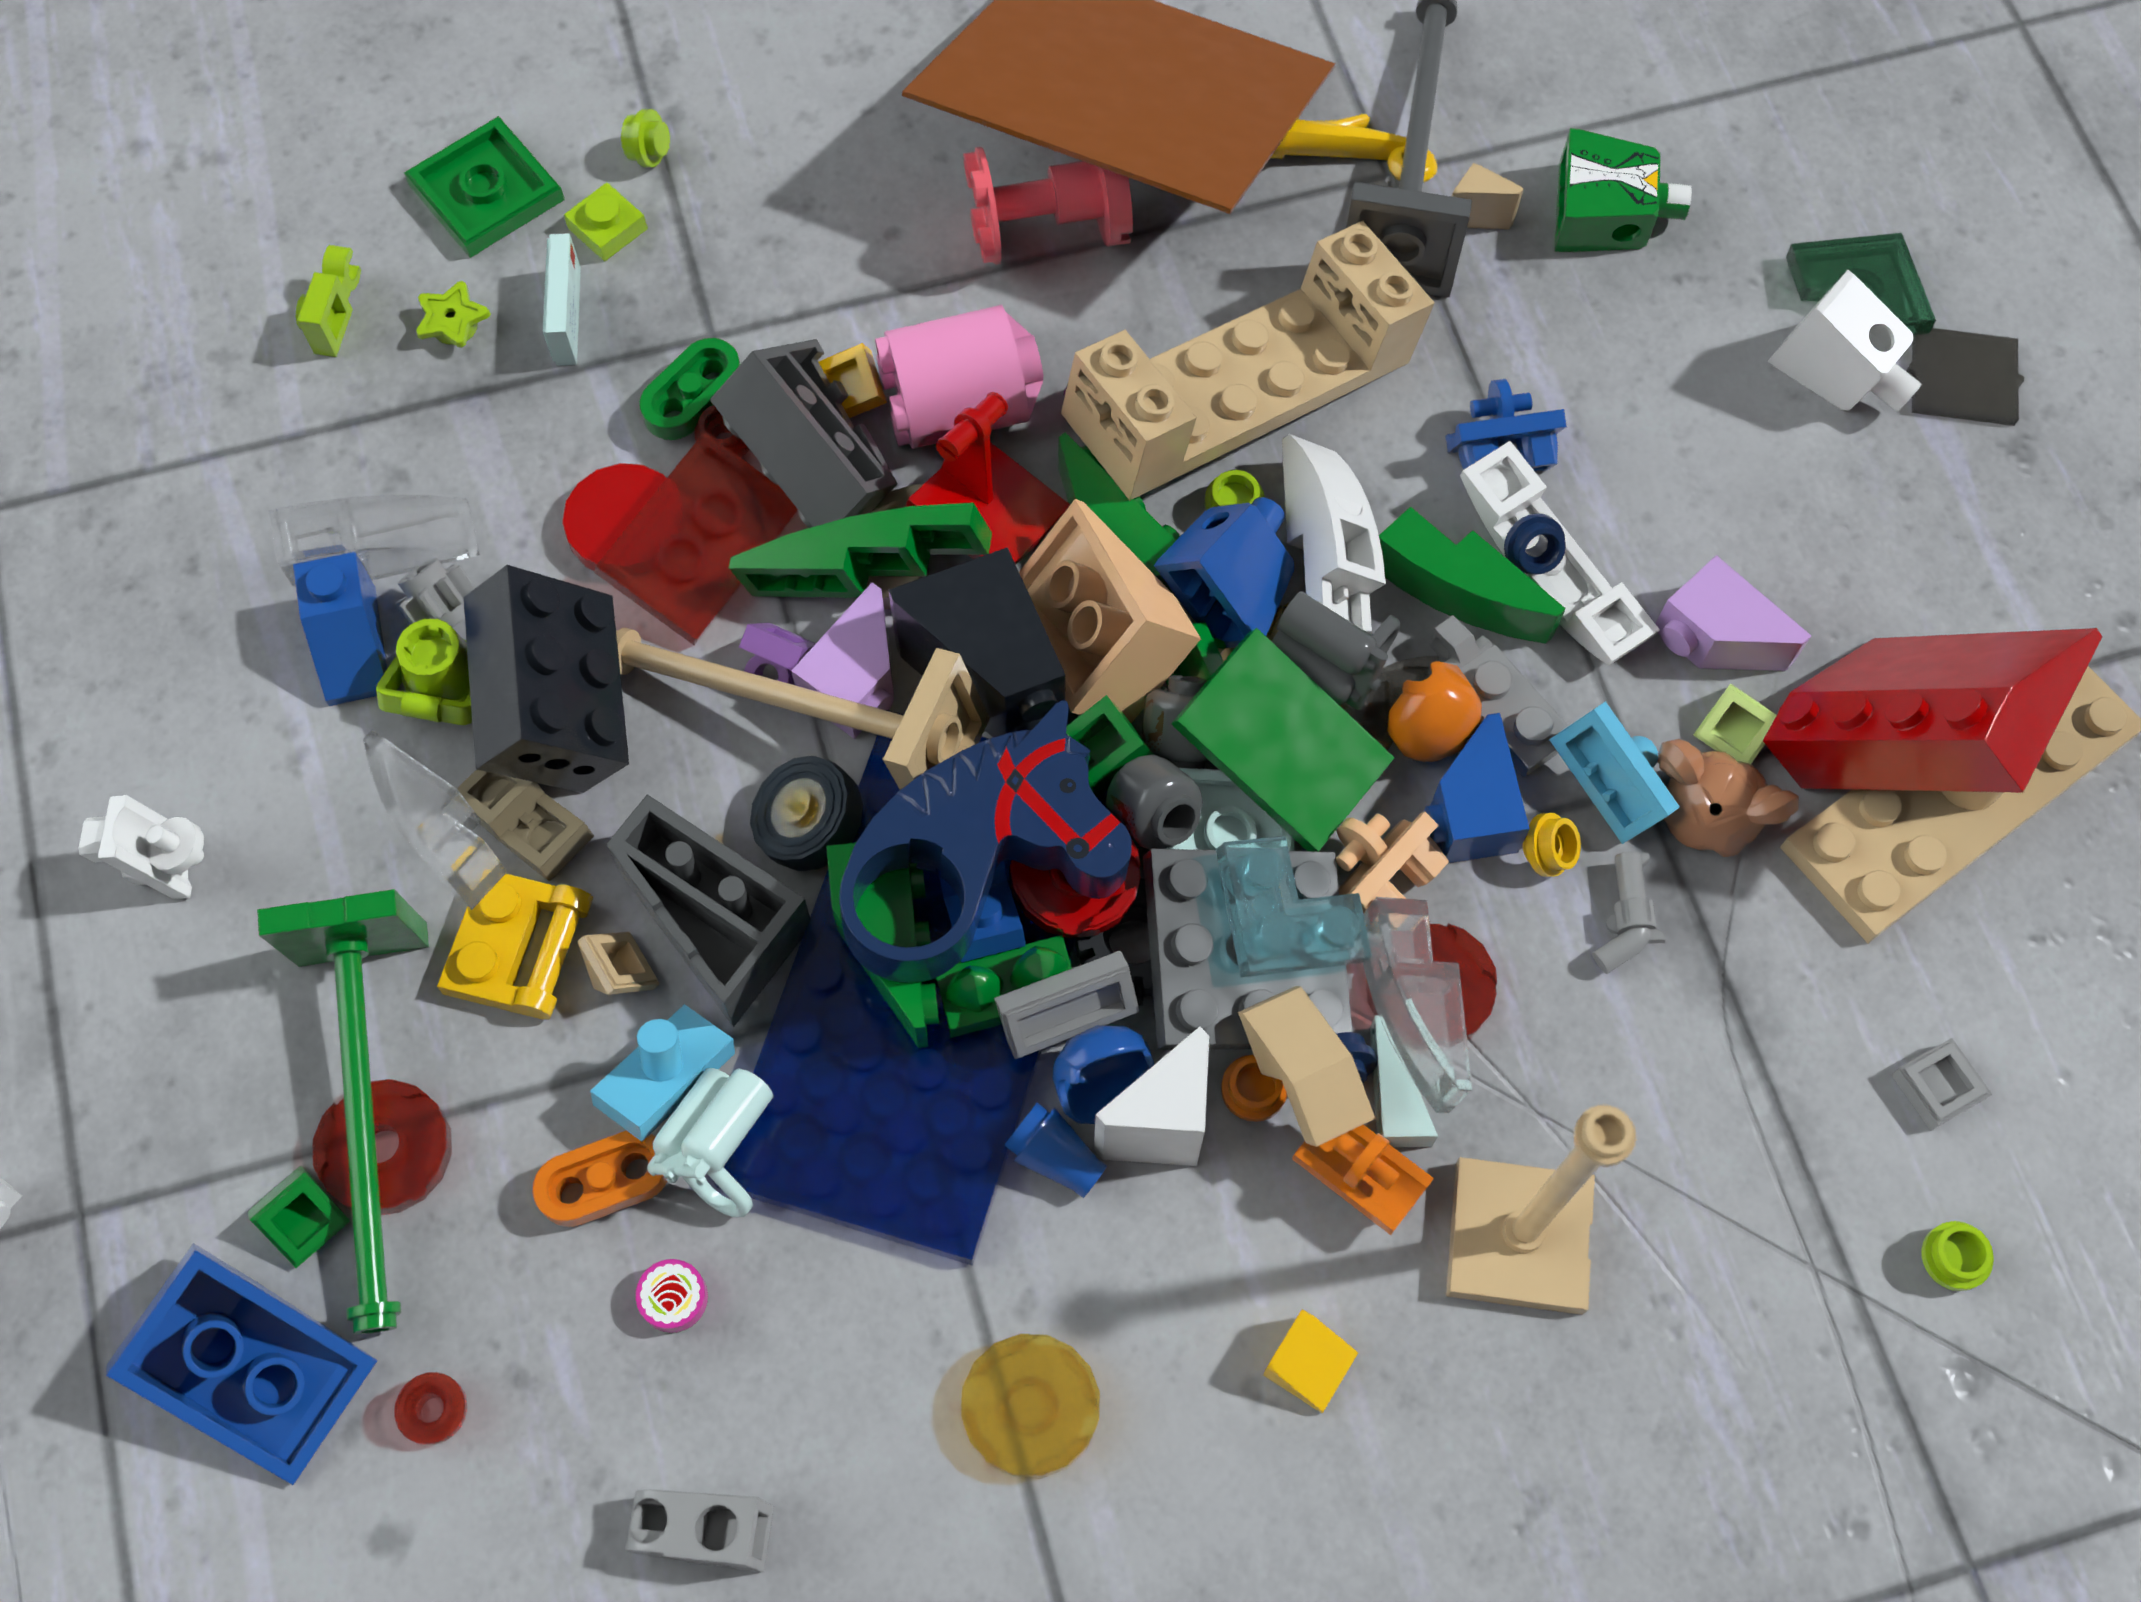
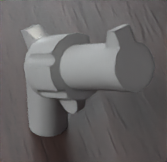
(1633, 915)

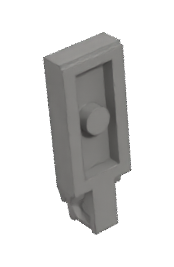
(1502, 690)

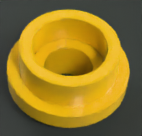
(1552, 844)

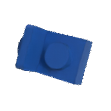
(999, 922)

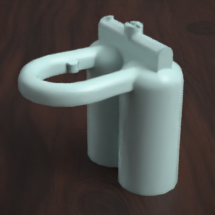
(706, 1134)

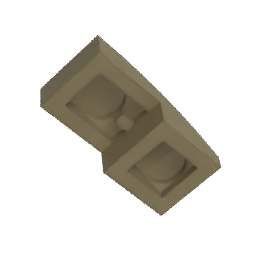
(526, 820)

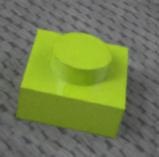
(605, 221)

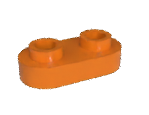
(602, 1173)

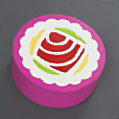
(671, 1295)

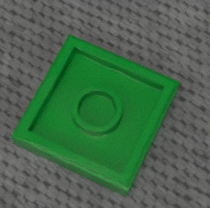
(484, 186)

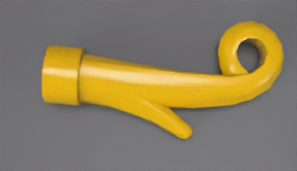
(1349, 139)

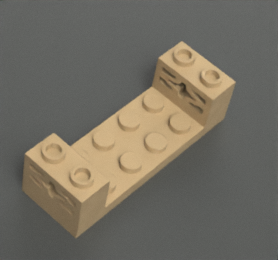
(1251, 375)

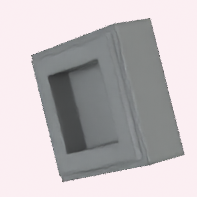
(1941, 1084)

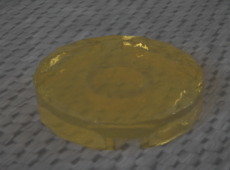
(1030, 1406)

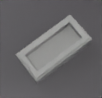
(1067, 1004)

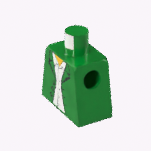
(1612, 194)

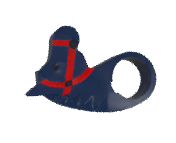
(988, 804)

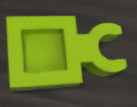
(326, 308)

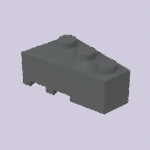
(802, 433)
(710, 902)

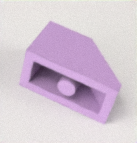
(1729, 624)
(852, 657)

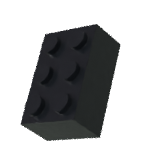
(544, 680)

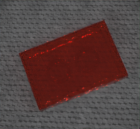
(683, 538)

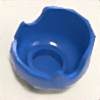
(1098, 1068)

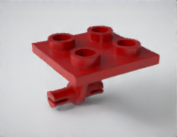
(977, 472)

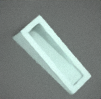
(1398, 1103)

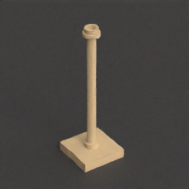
(938, 723)
(1527, 1228)

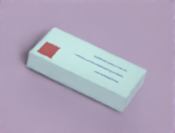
(561, 299)

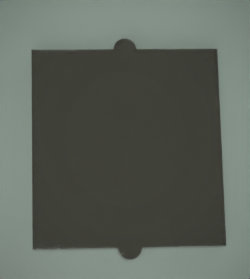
(1966, 376)

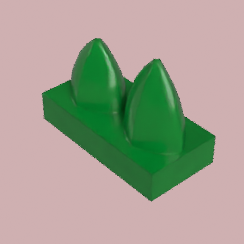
(971, 986)

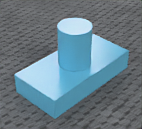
(1616, 772)
(661, 1070)

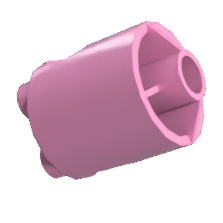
(952, 367)

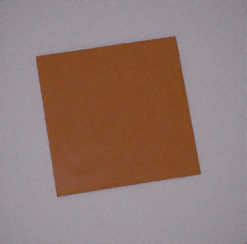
(1128, 90)

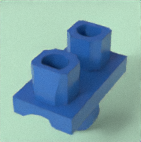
(1531, 433)

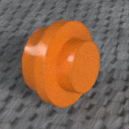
(1249, 1092)

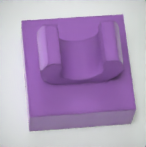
(773, 647)

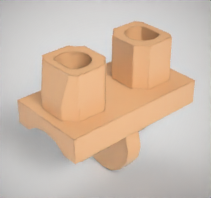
(1404, 848)

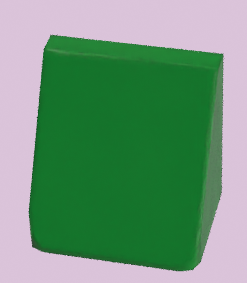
(298, 1216)

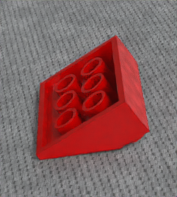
(1932, 712)

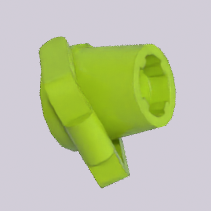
(434, 672)

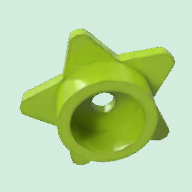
(450, 330)

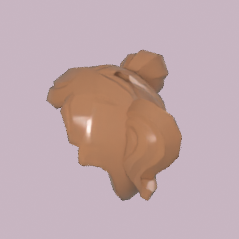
(1718, 778)

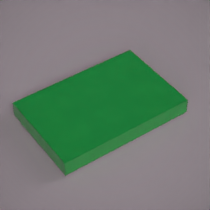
(1283, 741)

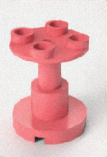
(1070, 192)

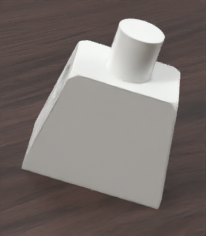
(1849, 349)

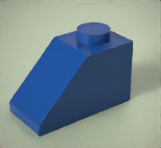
(341, 626)
(1480, 799)

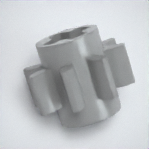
(434, 593)

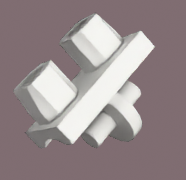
(144, 845)

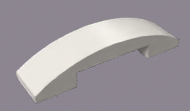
(1596, 615)

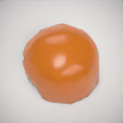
(1435, 714)

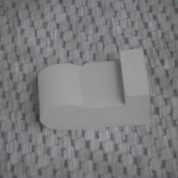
(701, 1528)

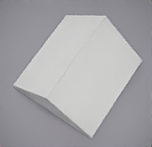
(1161, 1112)

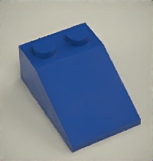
(240, 1364)

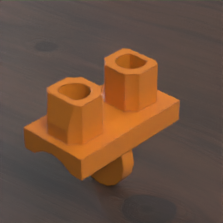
(1367, 1175)

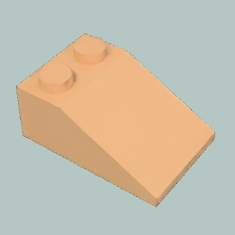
(1105, 614)

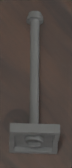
(1418, 226)

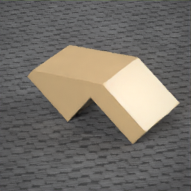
(1315, 1066)

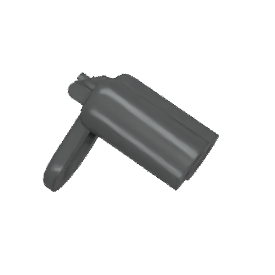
(1334, 650)

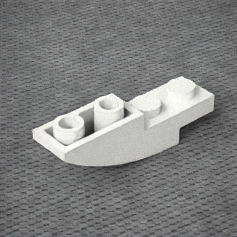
(1334, 528)

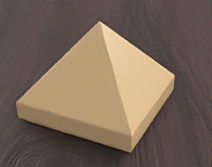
(616, 963)

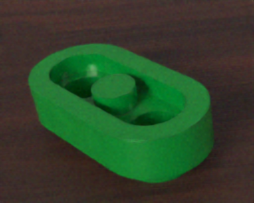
(686, 389)

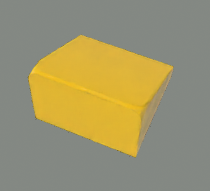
(1311, 1361)

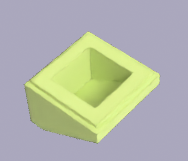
(1736, 725)

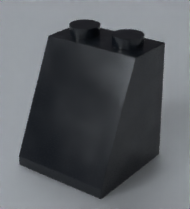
(994, 626)

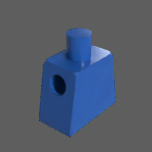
(1231, 568)

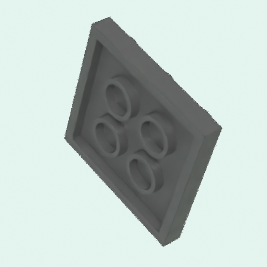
(1195, 953)

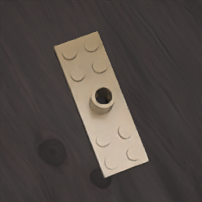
(1895, 848)

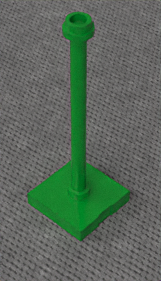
(344, 934)

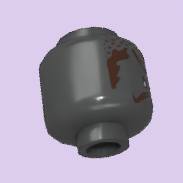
(1160, 710)
(1155, 802)

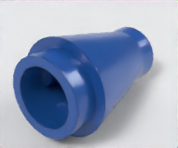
(1055, 1150)

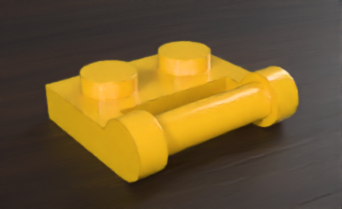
(495, 940)

